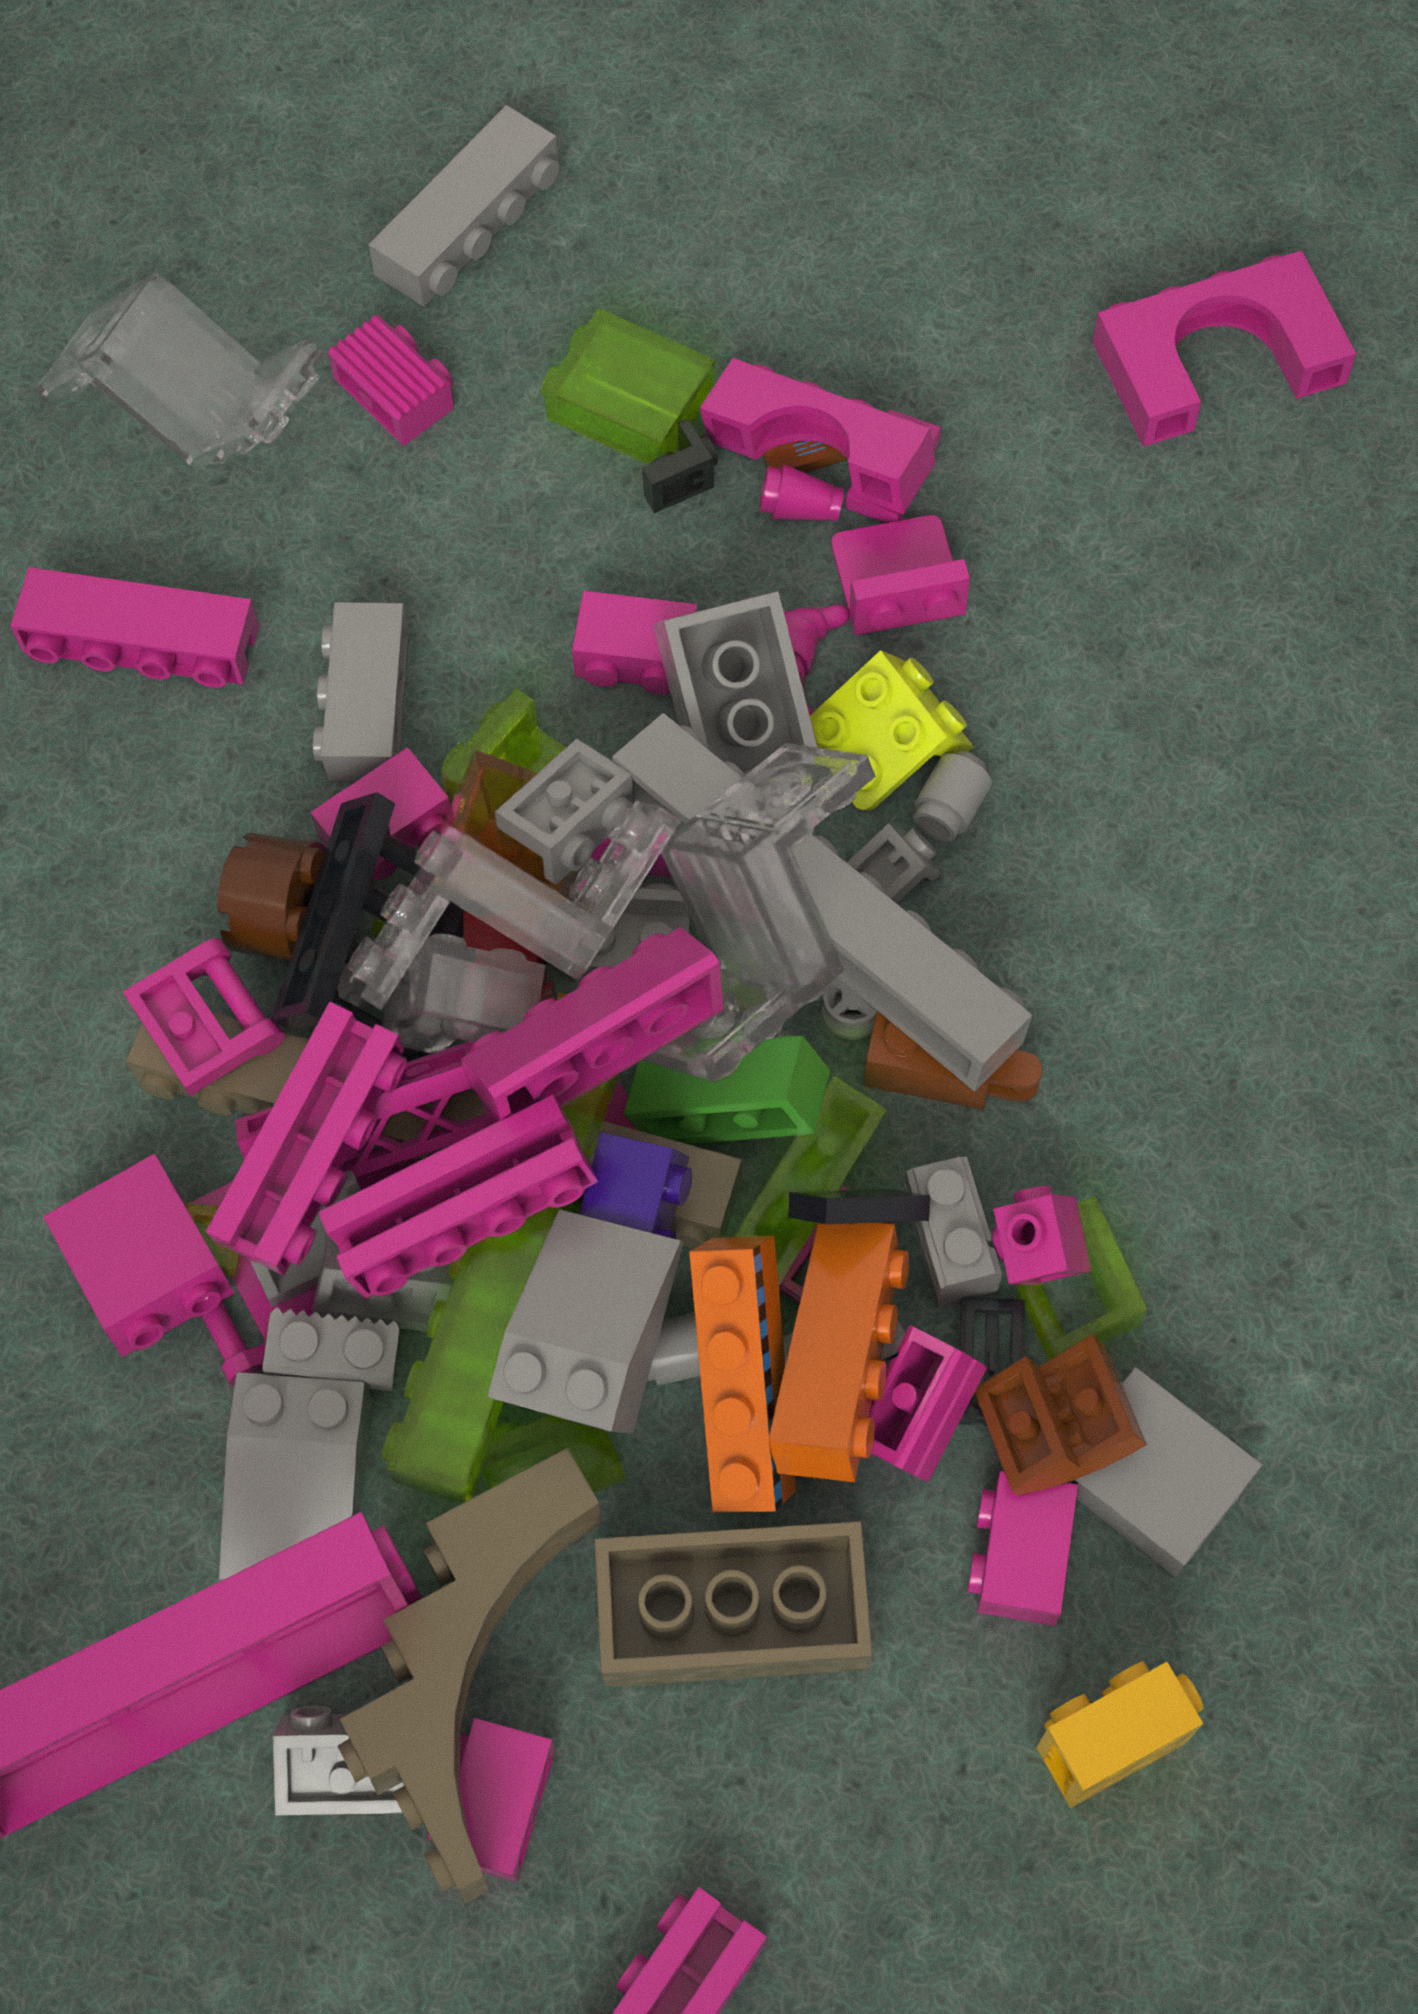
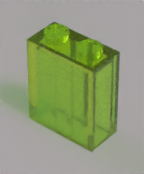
(627, 387)

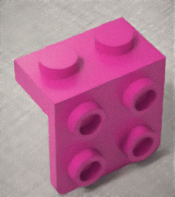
(899, 574)

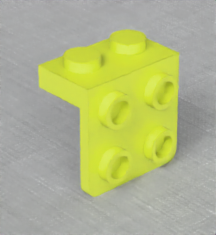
(890, 719)

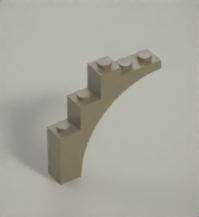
(414, 1731)

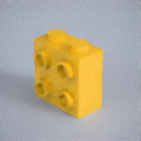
(1120, 1733)

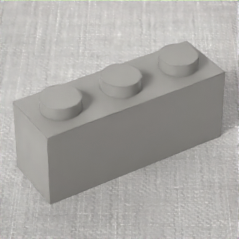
(361, 689)

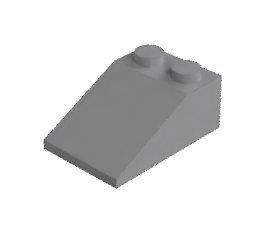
(588, 1323)
(290, 1463)

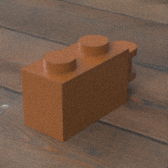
(906, 1068)

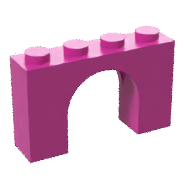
(1271, 300)

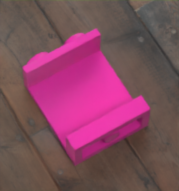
(138, 1256)

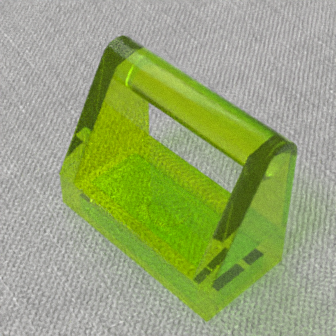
(1113, 1283)

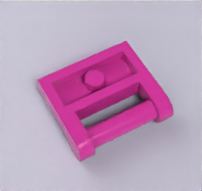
(187, 1028)

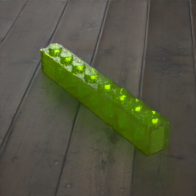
(449, 1411)

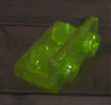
(522, 1447)

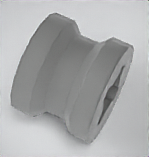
(836, 1001)

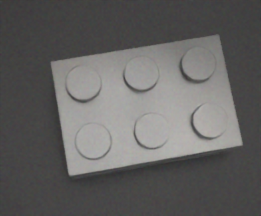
(736, 679)

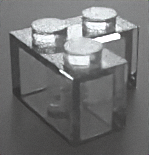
(461, 993)

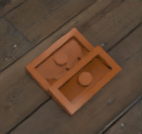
(1059, 1417)

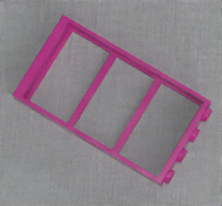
(196, 1667)

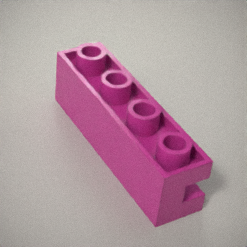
(134, 627)
(307, 1140)
(458, 1198)
(695, 1963)

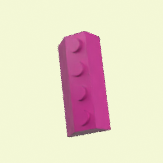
(599, 1027)

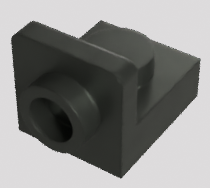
(680, 474)

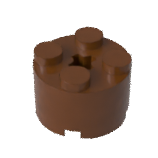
(268, 893)

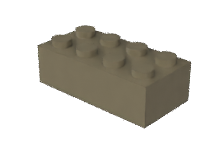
(732, 1604)

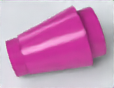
(799, 496)

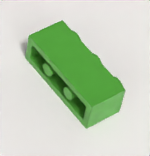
(767, 1096)

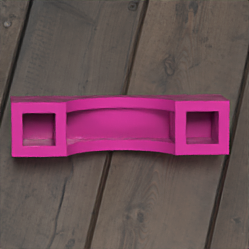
(760, 409)

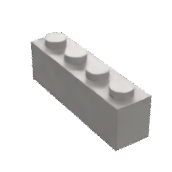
(465, 206)

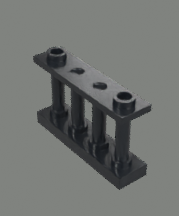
(334, 908)

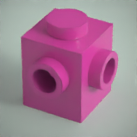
(1040, 1237)

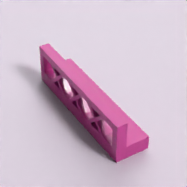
(423, 1081)

